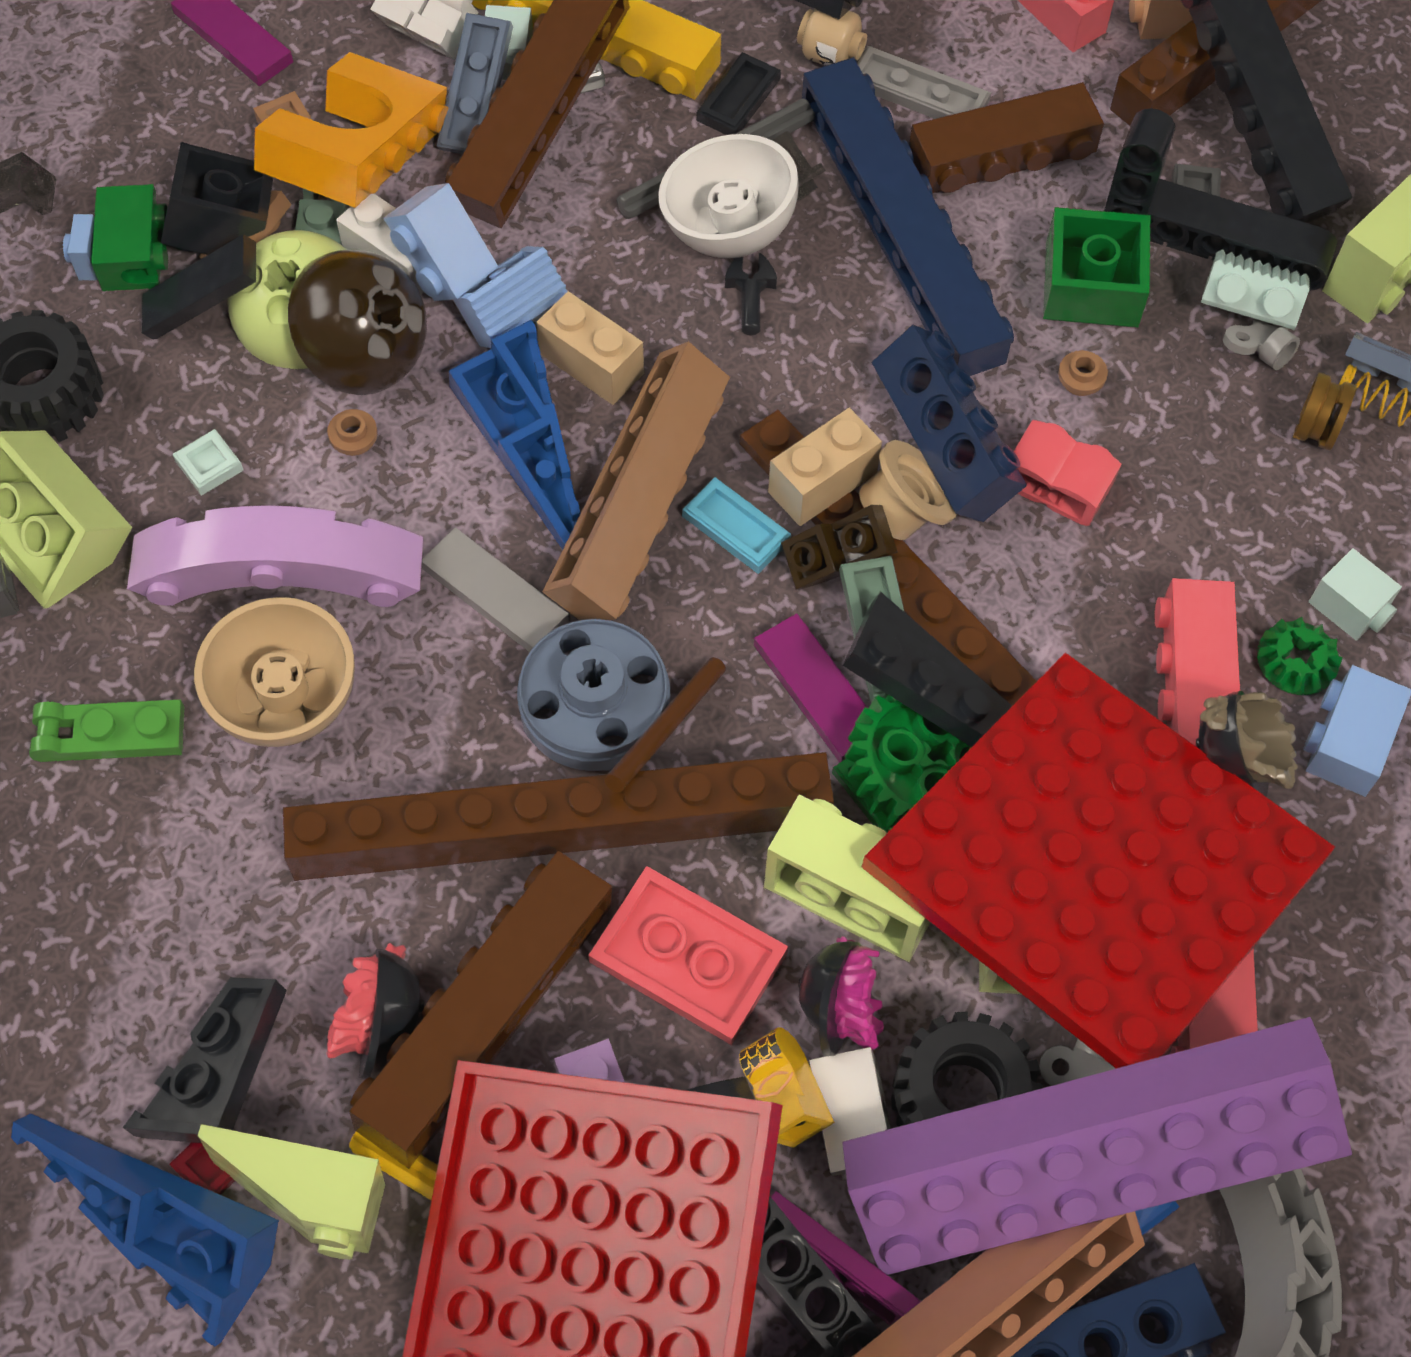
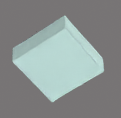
(208, 462)

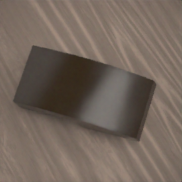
(821, 550)

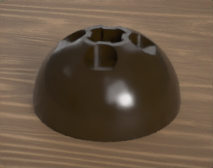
(336, 319)

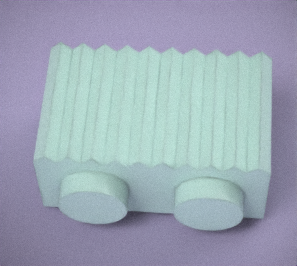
(1256, 290)

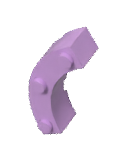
(273, 550)

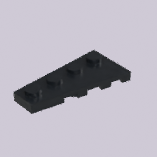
(922, 673)

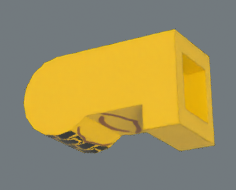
(783, 1076)

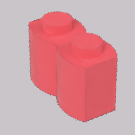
(1063, 472)

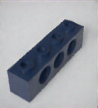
(928, 394)
(1173, 1298)

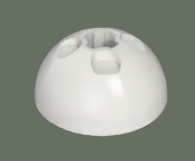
(730, 195)

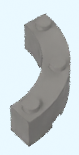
(1287, 1267)

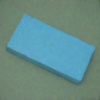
(736, 525)

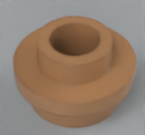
(1078, 382)
(356, 442)

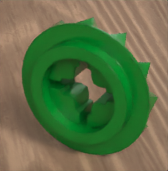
(1293, 674)

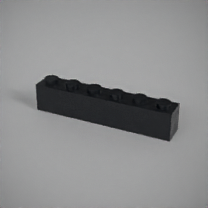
(1270, 107)

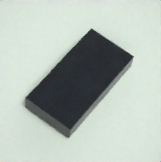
(738, 95)

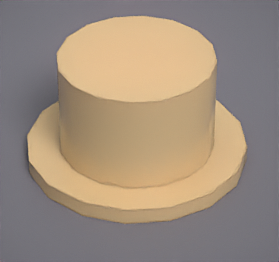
(906, 491)

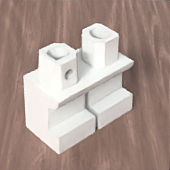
(429, 21)

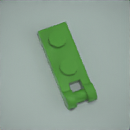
(108, 730)

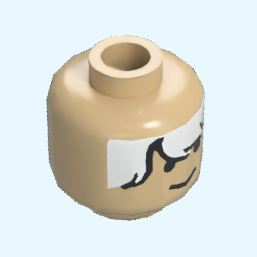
(831, 39)

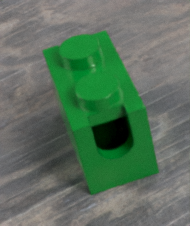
(128, 237)

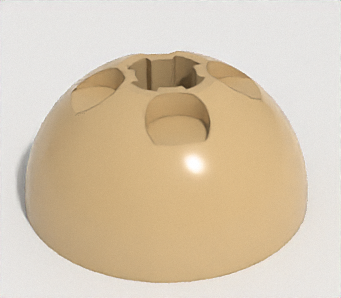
(270, 649)

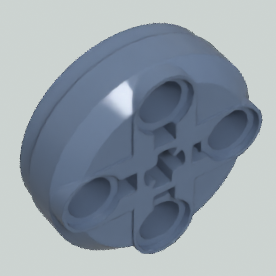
(591, 692)

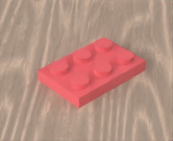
(688, 955)

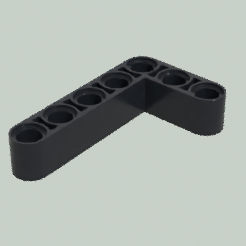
(1205, 222)
(796, 1279)

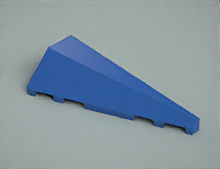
(515, 413)
(193, 1237)

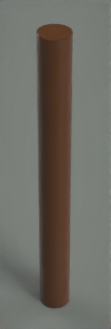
(664, 725)

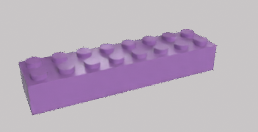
(1097, 1147)

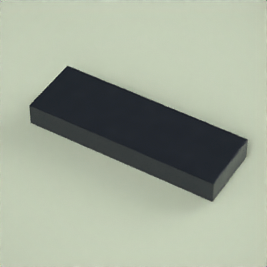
(199, 287)

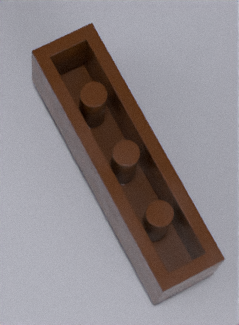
(1006, 138)

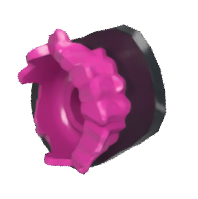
(838, 995)

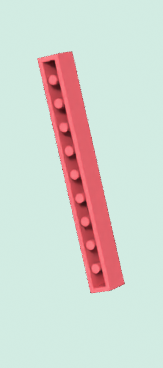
(1200, 664)

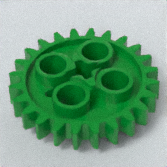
(899, 756)

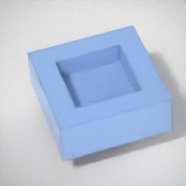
(79, 245)

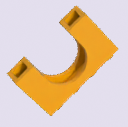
(352, 163)

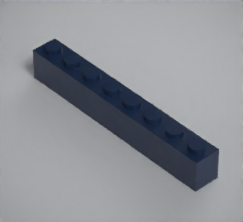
(905, 217)

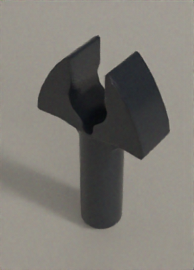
(750, 290)

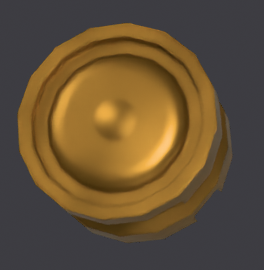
(1319, 409)

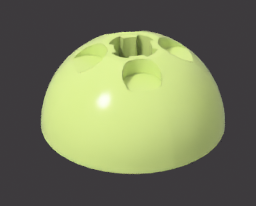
(261, 309)

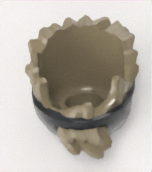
(1249, 739)

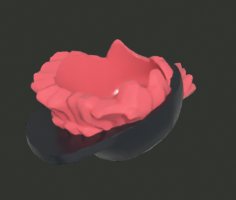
(378, 1008)

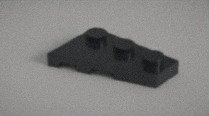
(217, 1067)

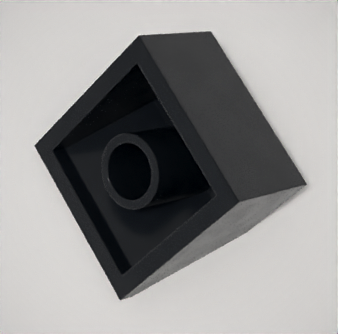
(214, 200)

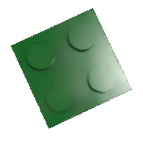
(1097, 267)

